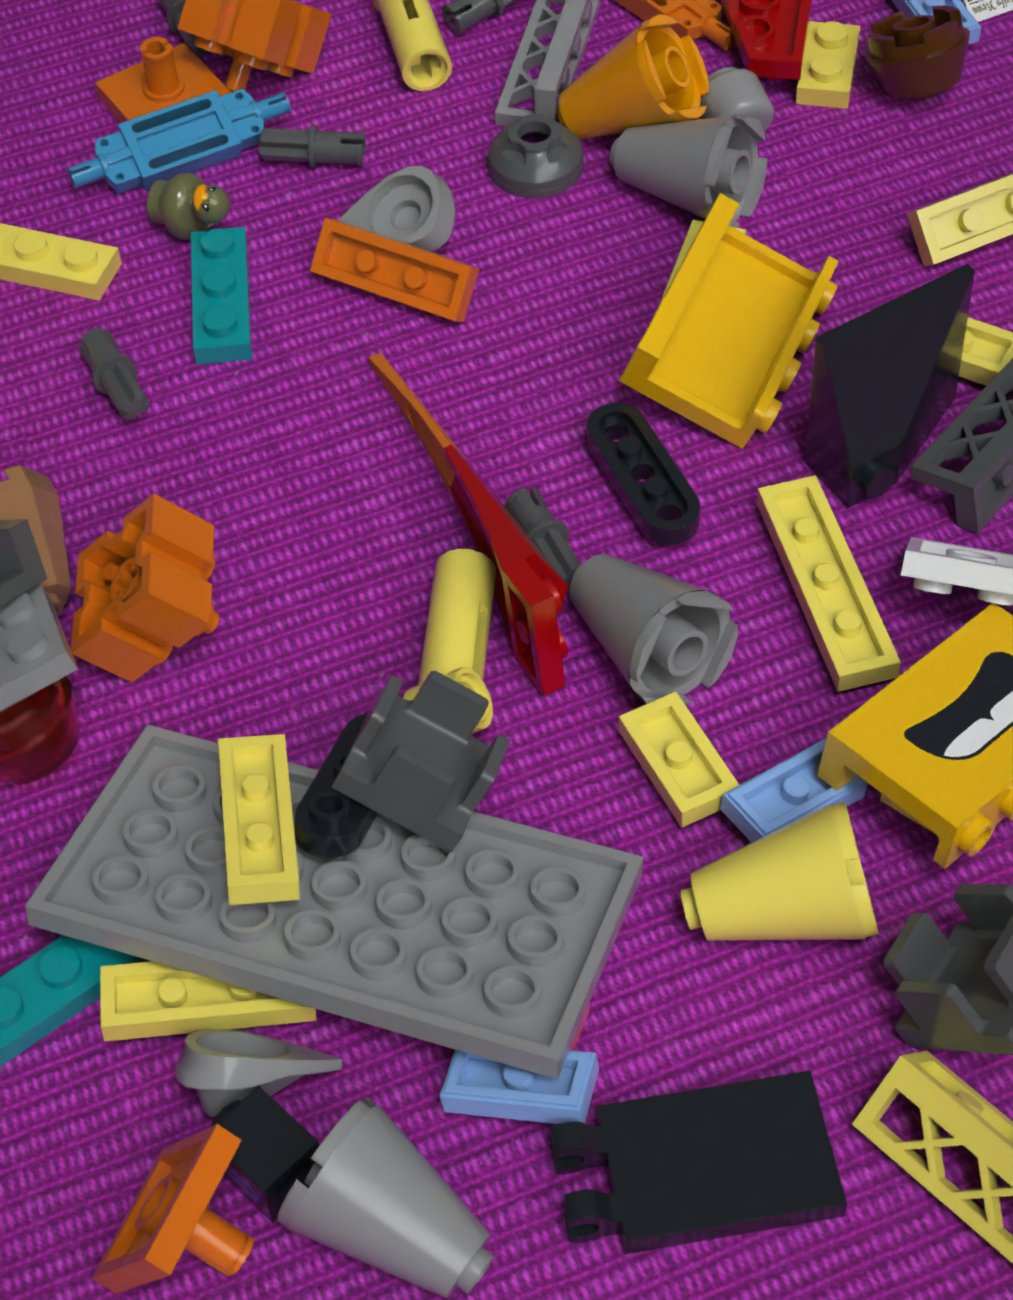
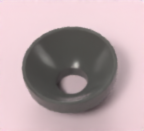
(535, 168)

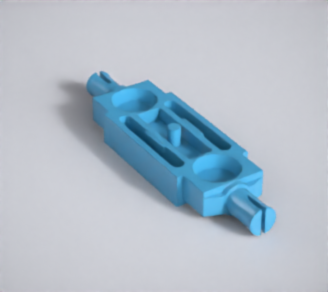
(178, 140)

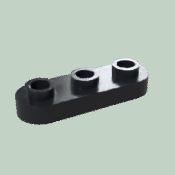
(664, 503)
(326, 819)

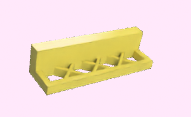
(970, 1121)

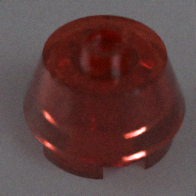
(38, 734)

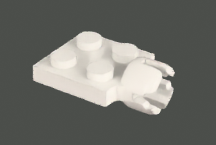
(941, 565)

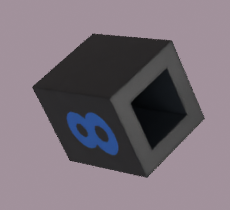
(271, 1152)

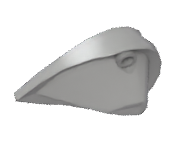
(407, 207)
(233, 1063)

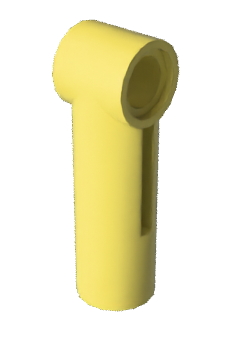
(416, 42)
(459, 623)

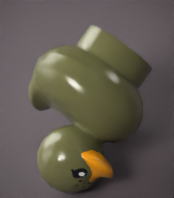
(186, 204)

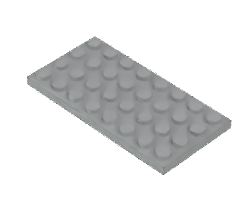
(440, 945)

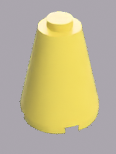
(786, 886)

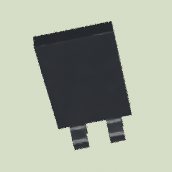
(702, 1164)

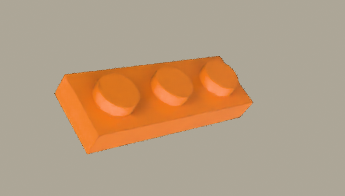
(394, 269)

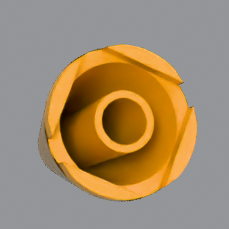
(639, 82)

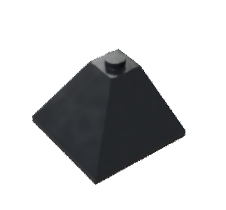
(885, 386)

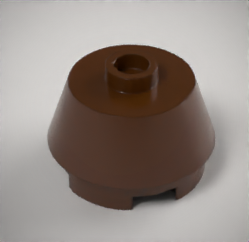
(918, 53)

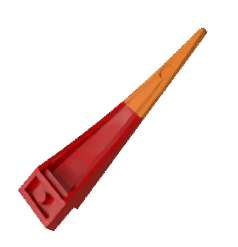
(526, 583)

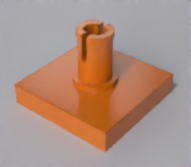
(160, 80)
(174, 1216)

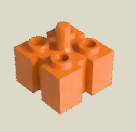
(257, 34)
(144, 589)

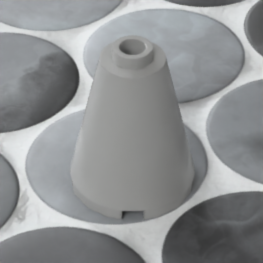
(695, 162)
(654, 626)
(387, 1206)

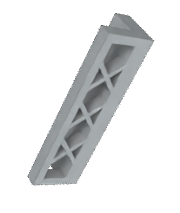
(558, 59)

